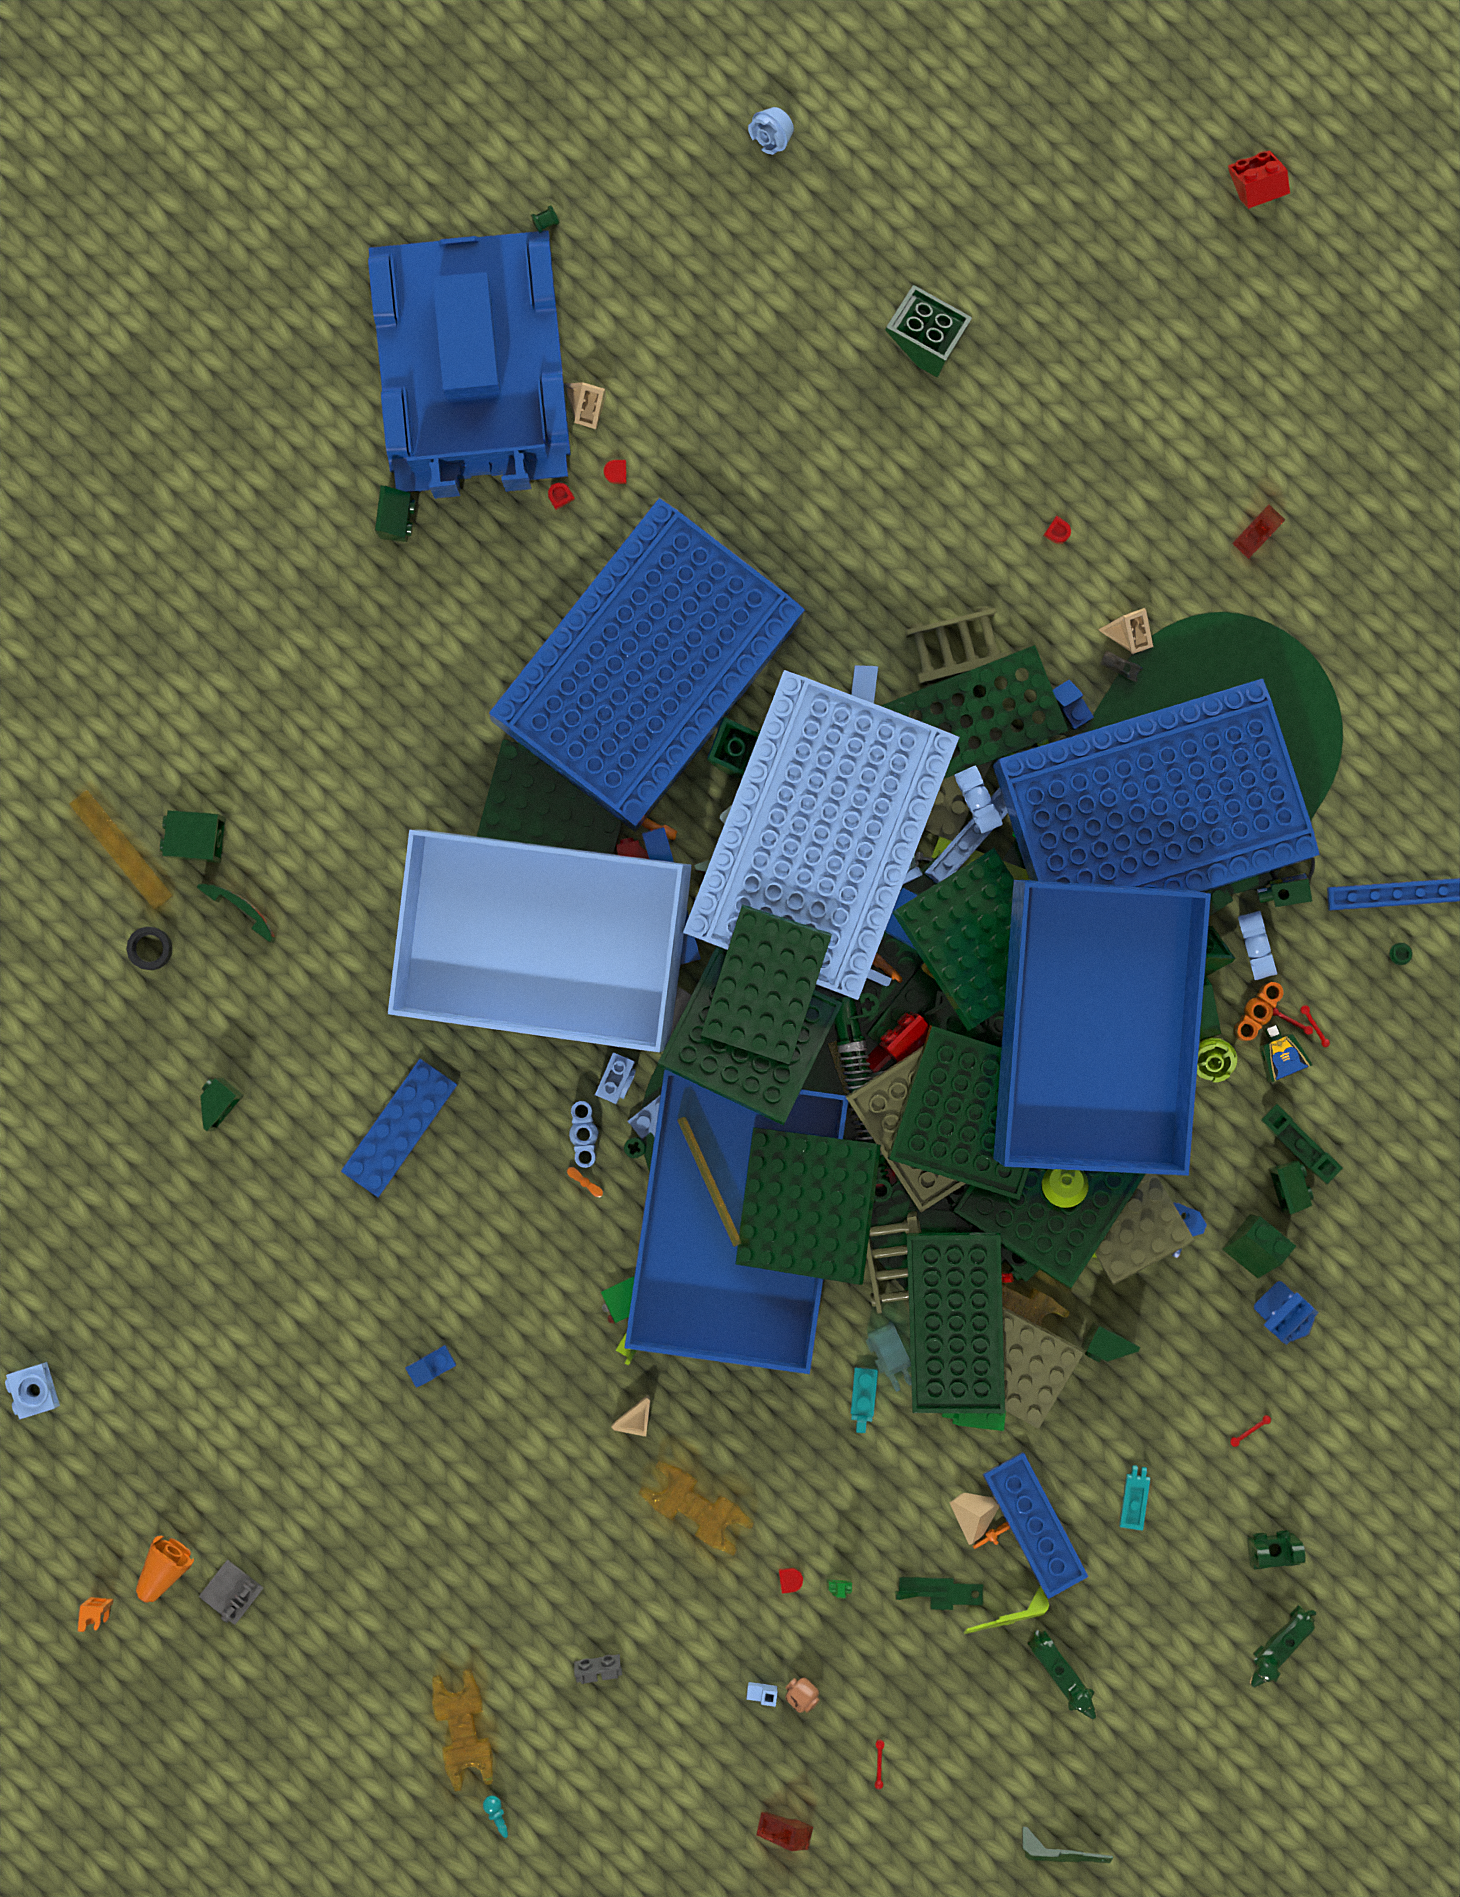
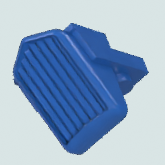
(1286, 1313)

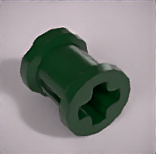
(545, 219)
(628, 1150)

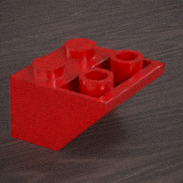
(1259, 179)
(906, 1036)

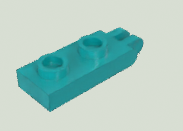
(1135, 1499)

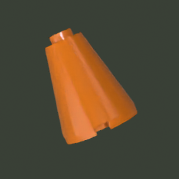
(162, 1568)

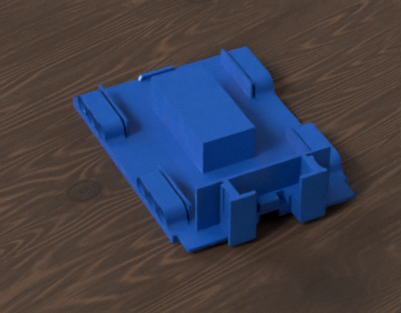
(470, 361)

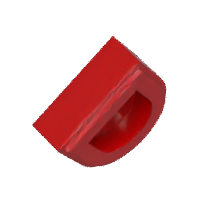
(615, 472)
(560, 495)
(1058, 531)
(790, 1580)

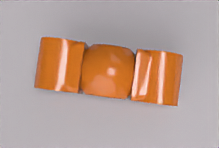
(1266, 1003)

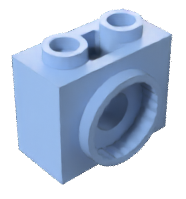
(616, 1079)
(25, 1402)

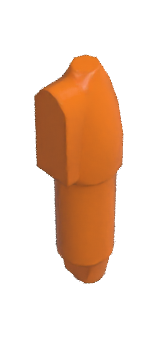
(651, 825)
(881, 963)

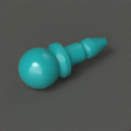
(492, 1806)

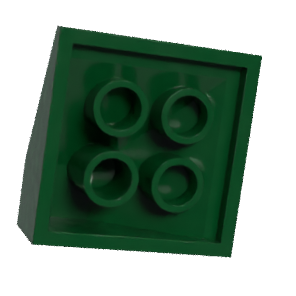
(927, 329)

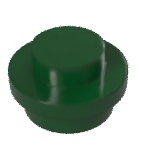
(1400, 953)

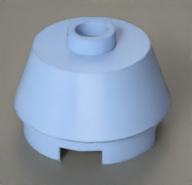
(771, 129)

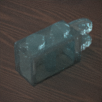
(890, 1353)

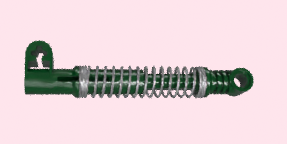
(859, 1075)

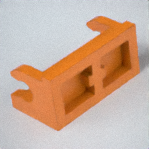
(91, 1612)

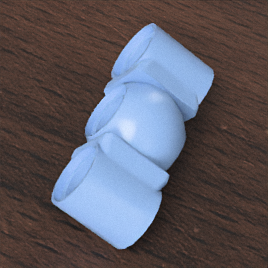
(978, 799)
(1257, 945)
(580, 1145)

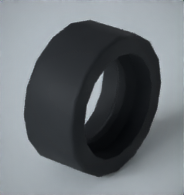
(132, 944)

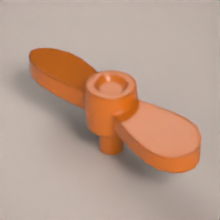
(585, 1182)
(991, 1535)

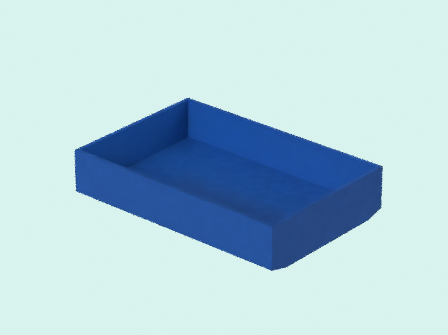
(647, 664)
(1162, 798)
(1101, 1027)
(686, 1280)

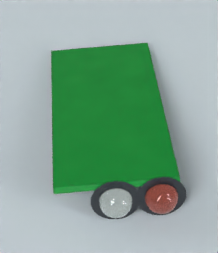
(618, 1300)

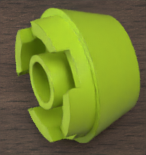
(1216, 1059)
(1065, 1187)

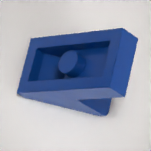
(1072, 705)
(430, 1366)

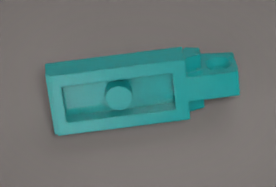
(863, 1397)

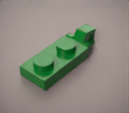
(990, 1421)
(839, 1588)

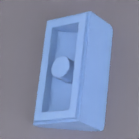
(864, 682)

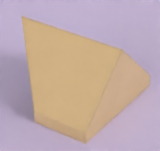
(585, 403)
(1130, 631)
(635, 1420)
(974, 1514)

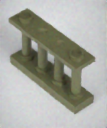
(950, 667)
(910, 1225)

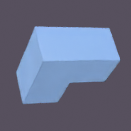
(762, 1692)

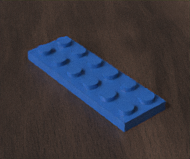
(399, 1128)
(1035, 1525)

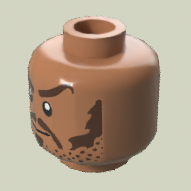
(802, 1695)

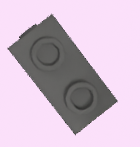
(587, 1669)

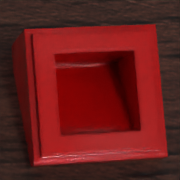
(877, 1059)

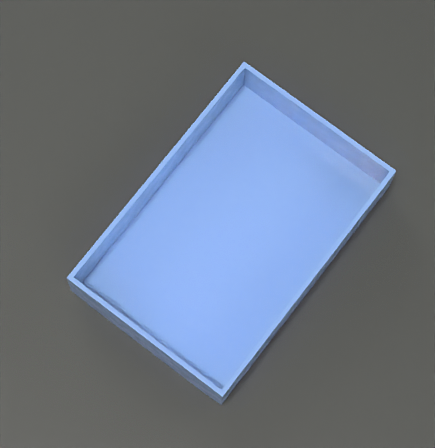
(825, 824)
(539, 940)

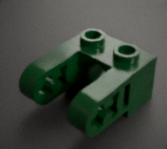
(1289, 1552)

